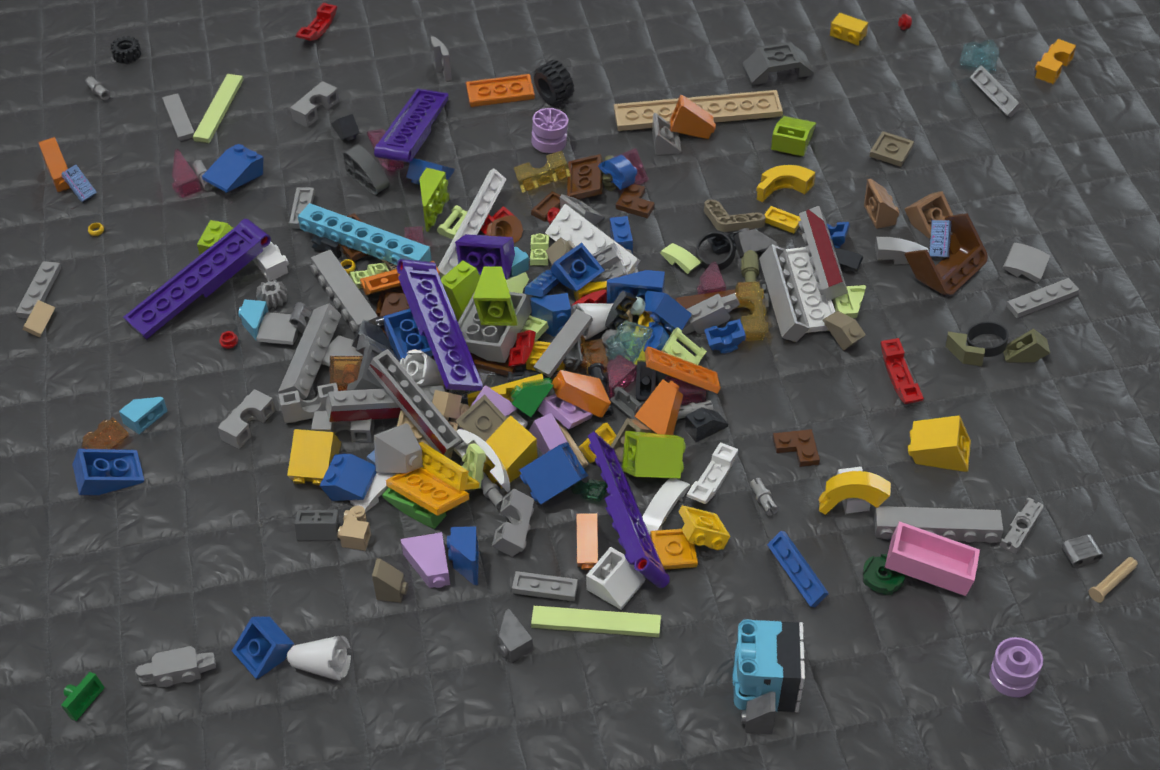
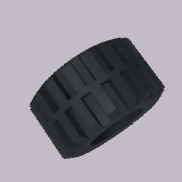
(553, 82)

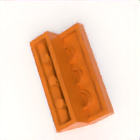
(381, 281)

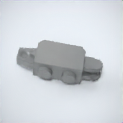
(710, 313)
(175, 667)

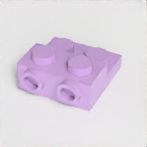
(565, 412)

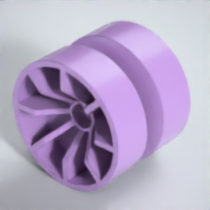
(549, 130)
(1016, 667)

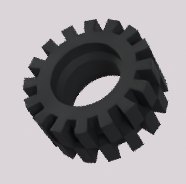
(126, 49)

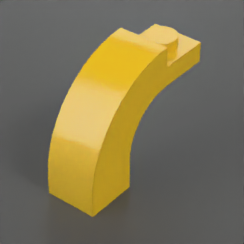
(785, 176)
(854, 485)

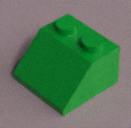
(530, 395)

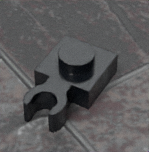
(326, 244)

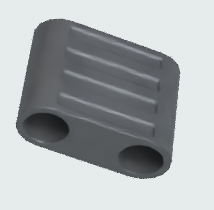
(300, 316)
(1082, 550)

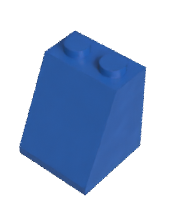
(553, 473)

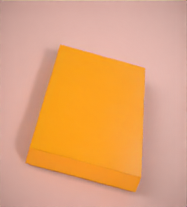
(427, 490)

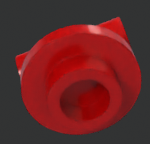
(552, 213)

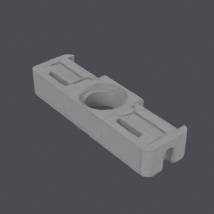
(1016, 535)

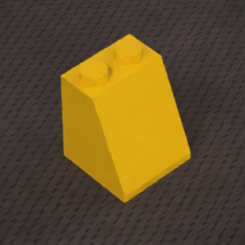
(940, 443)
(513, 446)
(311, 455)

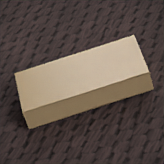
(38, 318)

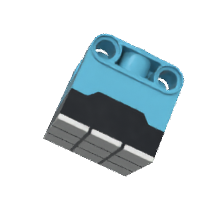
(769, 662)

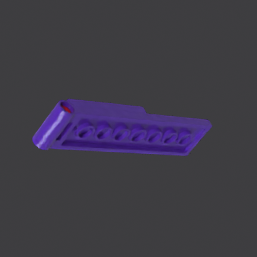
(411, 126)
(199, 277)
(438, 323)
(627, 516)

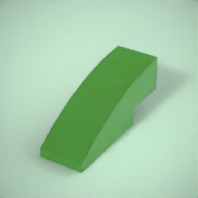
(413, 509)

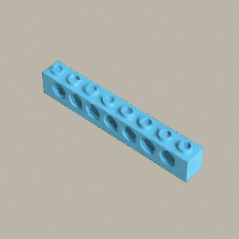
(361, 236)

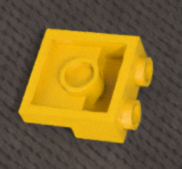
(703, 528)

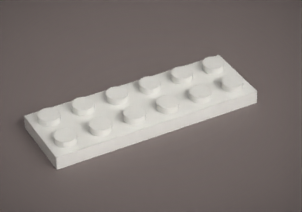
(579, 230)
(814, 303)

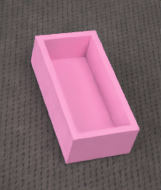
(932, 558)

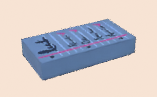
(78, 183)
(940, 238)

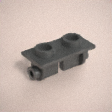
(574, 357)
(626, 402)

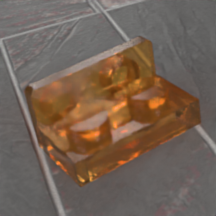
(592, 353)
(107, 435)

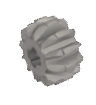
(273, 293)

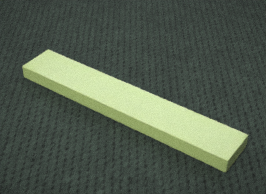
(218, 108)
(596, 621)

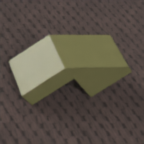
(966, 354)

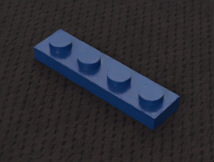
(542, 284)
(798, 569)

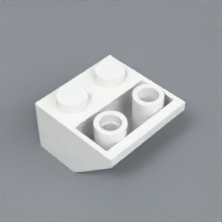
(614, 579)

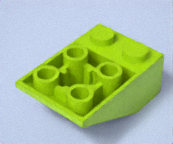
(792, 135)
(434, 195)

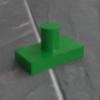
(81, 696)

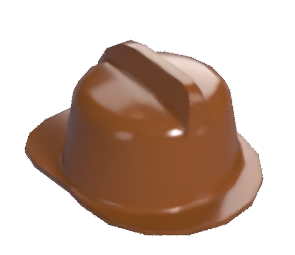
(506, 227)

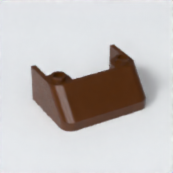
(964, 258)

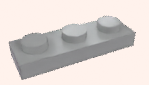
(302, 198)
(545, 586)

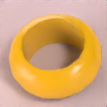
(93, 226)
(349, 262)

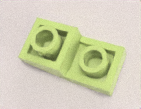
(539, 245)
(677, 254)
(373, 269)
(517, 283)

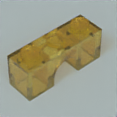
(554, 170)
(751, 296)

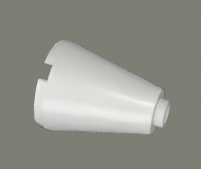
(599, 313)
(422, 369)
(322, 657)

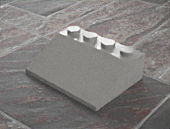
(489, 340)

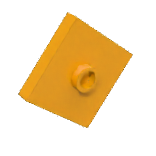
(674, 549)

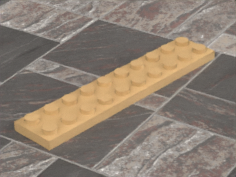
(722, 107)

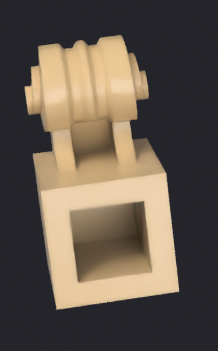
(449, 405)
(355, 530)

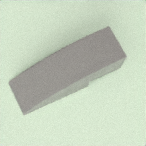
(895, 249)

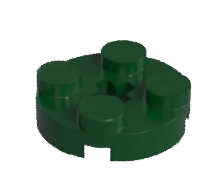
(877, 582)

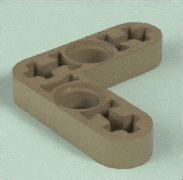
(727, 223)

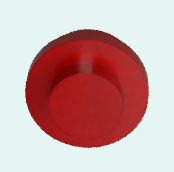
(905, 22)
(228, 339)

